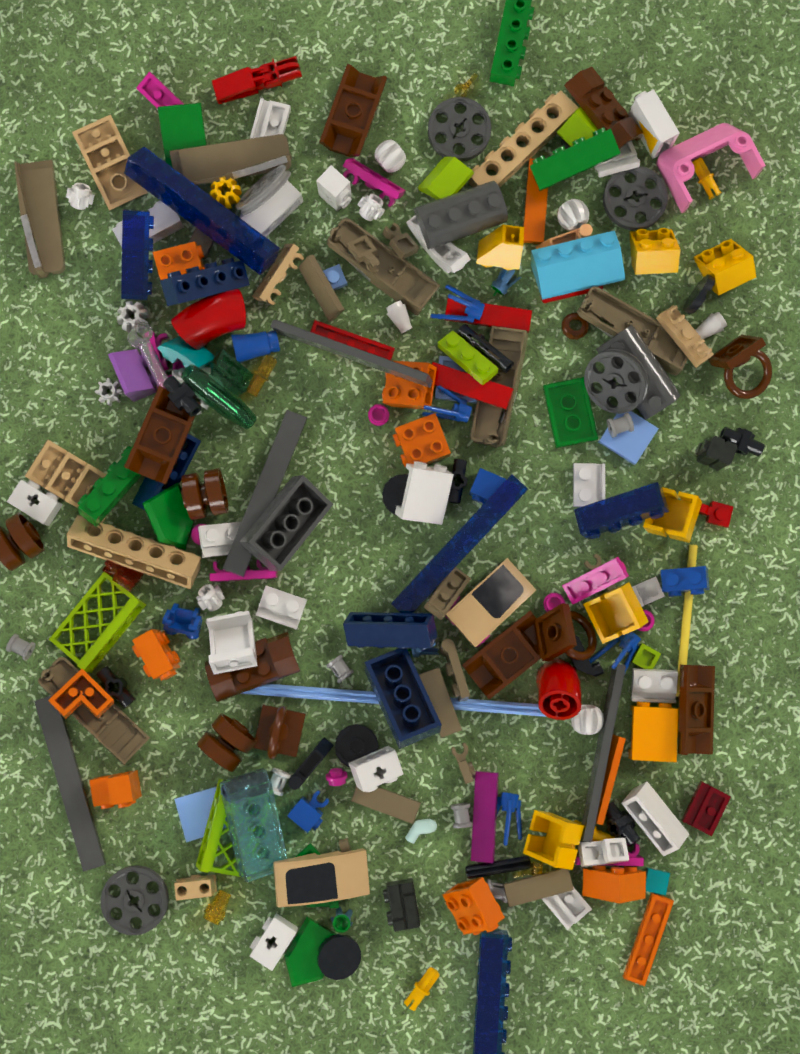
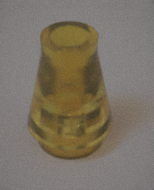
(217, 908)

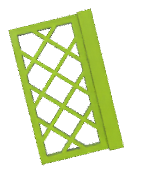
(107, 637)
(211, 839)

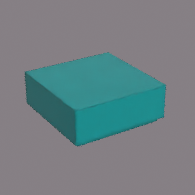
(657, 881)

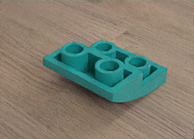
(178, 350)

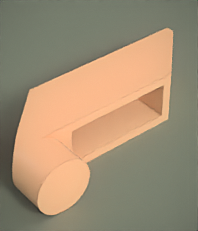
(582, 232)

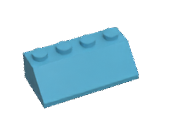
(577, 265)

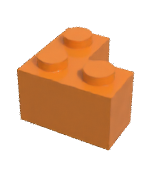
(80, 690)
(115, 789)
(614, 884)

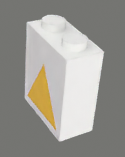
(655, 122)

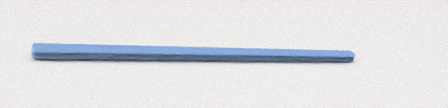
(369, 697)

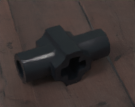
(182, 396)
(744, 440)
(459, 470)
(108, 678)
(621, 824)

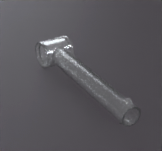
(147, 350)

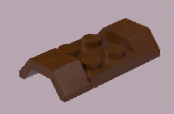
(602, 106)
(352, 112)
(160, 439)
(505, 656)
(274, 662)
(696, 709)

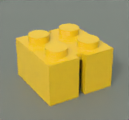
(680, 519)
(614, 612)
(560, 841)

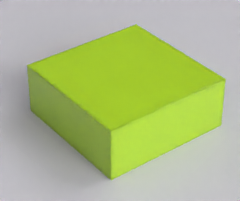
(645, 657)

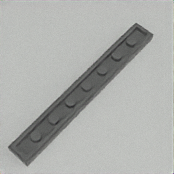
(352, 353)
(266, 487)
(602, 752)
(70, 785)

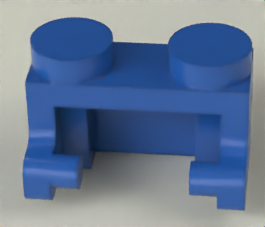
(182, 621)

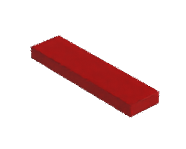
(494, 316)
(353, 340)
(466, 385)

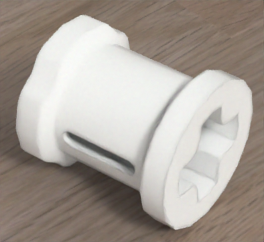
(278, 780)

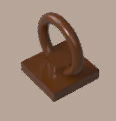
(737, 354)
(557, 634)
(279, 731)

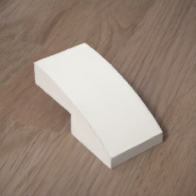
(648, 591)
(603, 852)

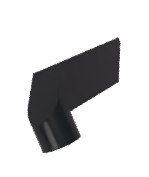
(585, 665)
(310, 764)

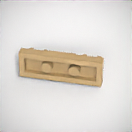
(277, 273)
(685, 336)

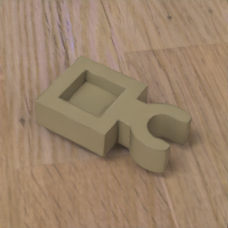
(401, 243)

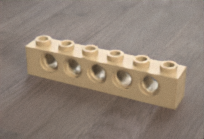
(557, 104)
(184, 574)

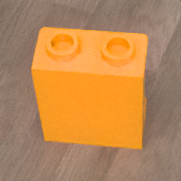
(654, 732)

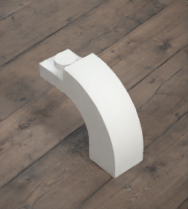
(445, 256)

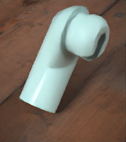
(419, 827)

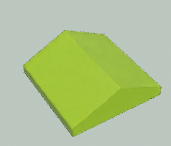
(577, 126)
(446, 178)

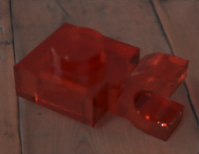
(123, 576)

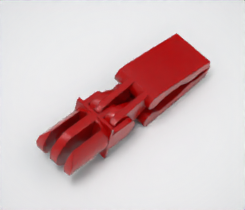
(249, 81)

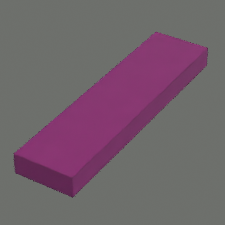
(484, 816)

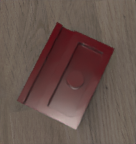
(706, 808)

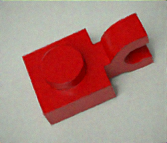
(717, 513)

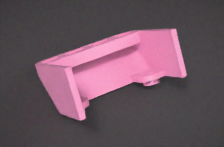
(677, 166)

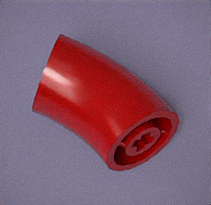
(211, 318)
(558, 690)

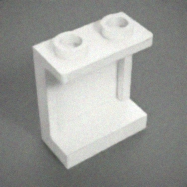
(425, 493)
(231, 642)

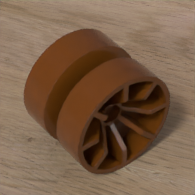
(198, 495)
(19, 539)
(231, 737)

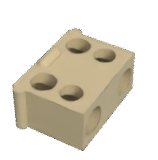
(195, 887)

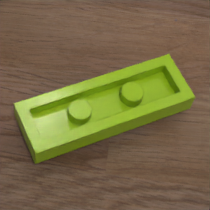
(467, 357)

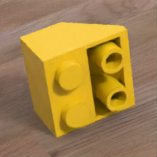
(502, 248)
(654, 251)
(727, 264)

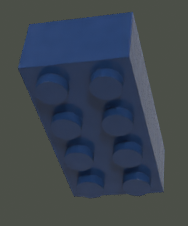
(402, 697)

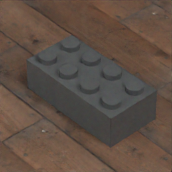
(286, 523)

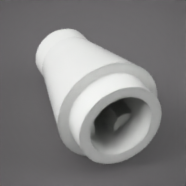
(398, 314)
(711, 325)

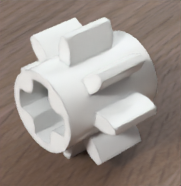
(80, 196)
(371, 207)
(113, 387)
(210, 597)

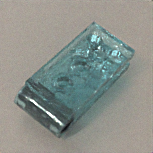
(237, 796)

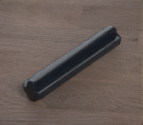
(498, 867)

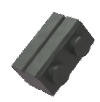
(716, 453)
(403, 905)

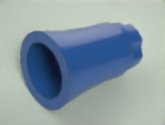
(254, 345)

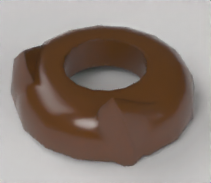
(571, 334)

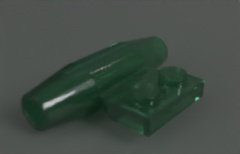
(223, 388)

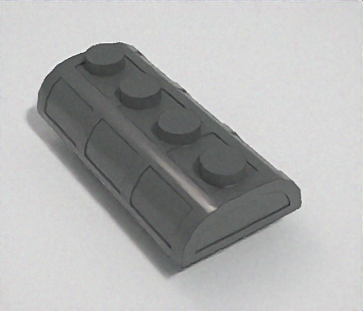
(461, 214)
(661, 389)

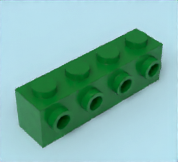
(510, 42)
(575, 159)
(108, 491)

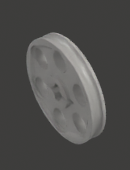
(263, 189)

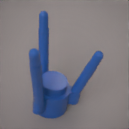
(473, 307)
(459, 411)
(628, 642)
(509, 802)

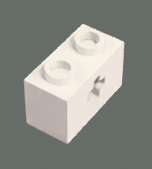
(334, 188)
(23, 497)
(365, 767)
(269, 954)

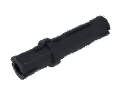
(467, 334)

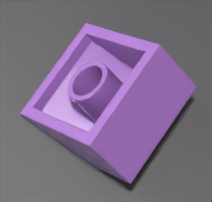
(133, 374)

